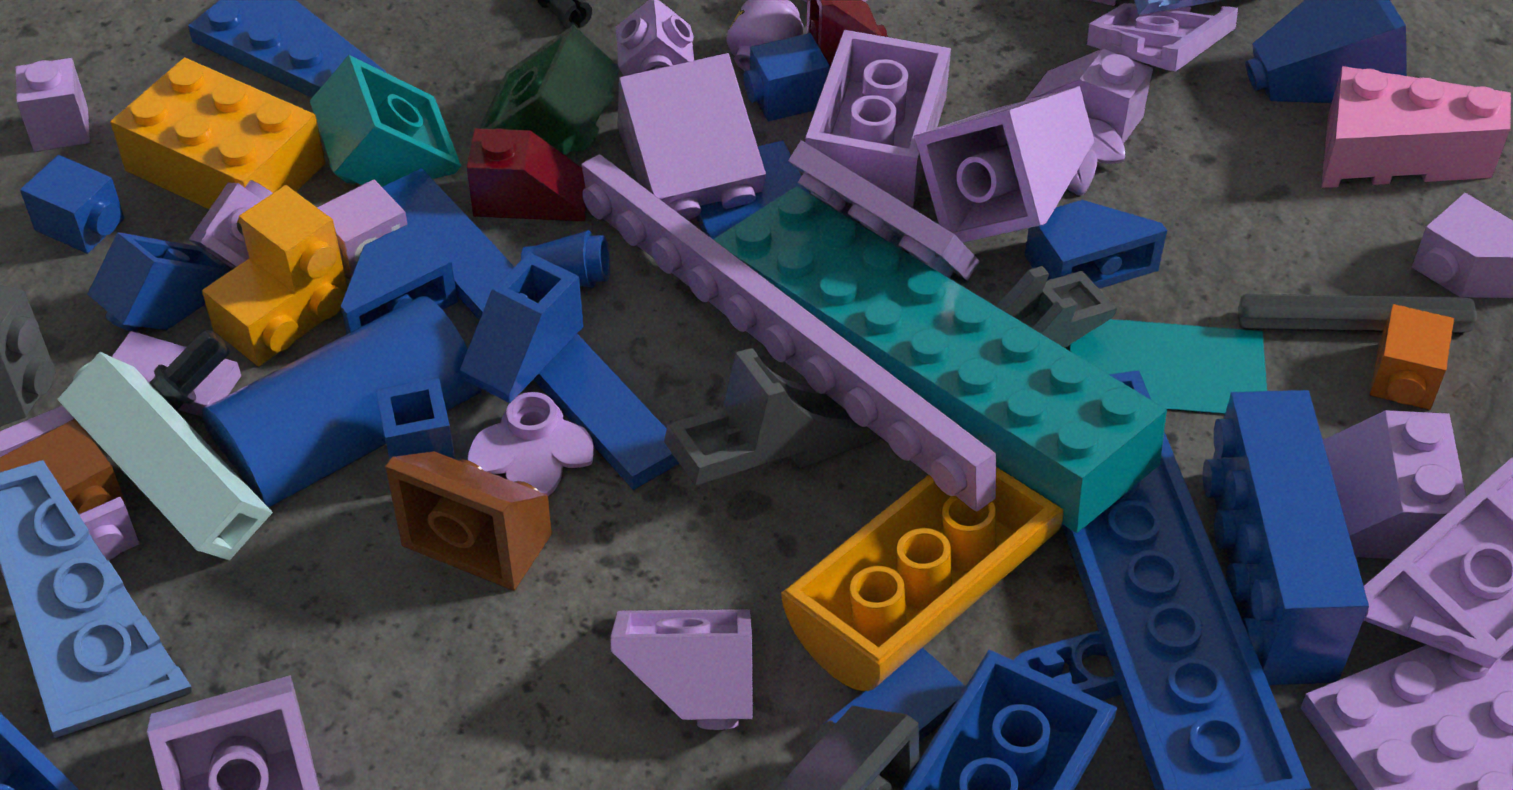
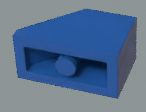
(1098, 241)
(396, 272)
(153, 281)

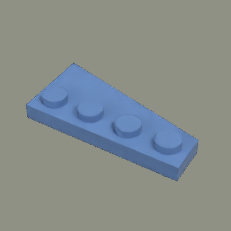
(77, 620)

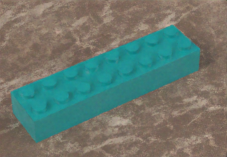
(1019, 393)

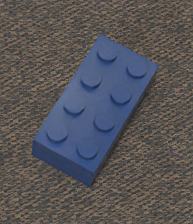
(1285, 537)

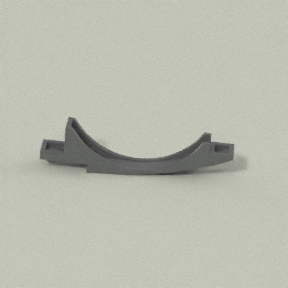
(779, 418)

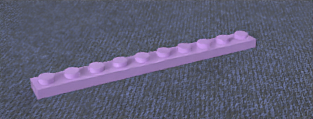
(794, 335)

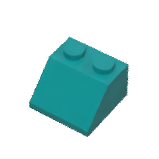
(380, 126)

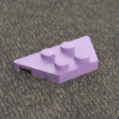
(1160, 38)
(1456, 578)

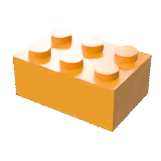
(209, 130)

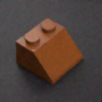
(468, 516)

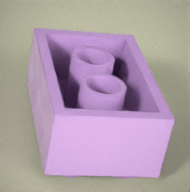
(876, 103)

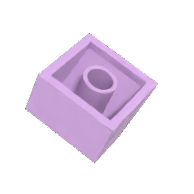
(1395, 478)
(235, 742)

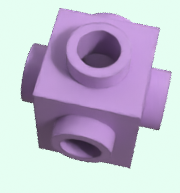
(653, 39)

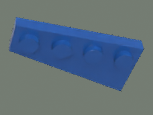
(275, 40)

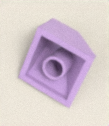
(691, 661)

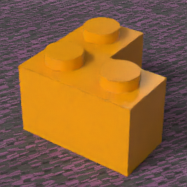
(285, 284)

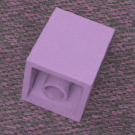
(690, 135)
(1005, 164)

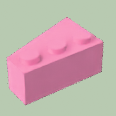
(1412, 126)

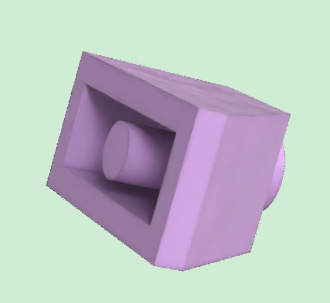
(1110, 86)
(1469, 250)

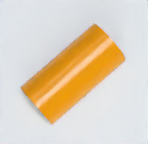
(912, 576)

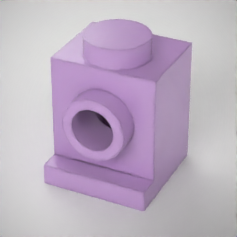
(219, 230)

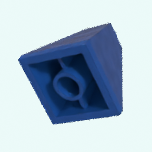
(1310, 45)

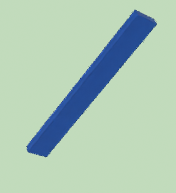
(576, 377)

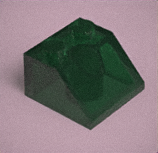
(556, 92)

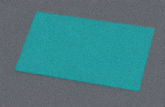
(1180, 363)

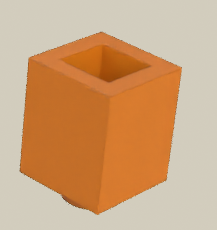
(1412, 356)

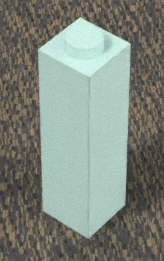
(164, 456)

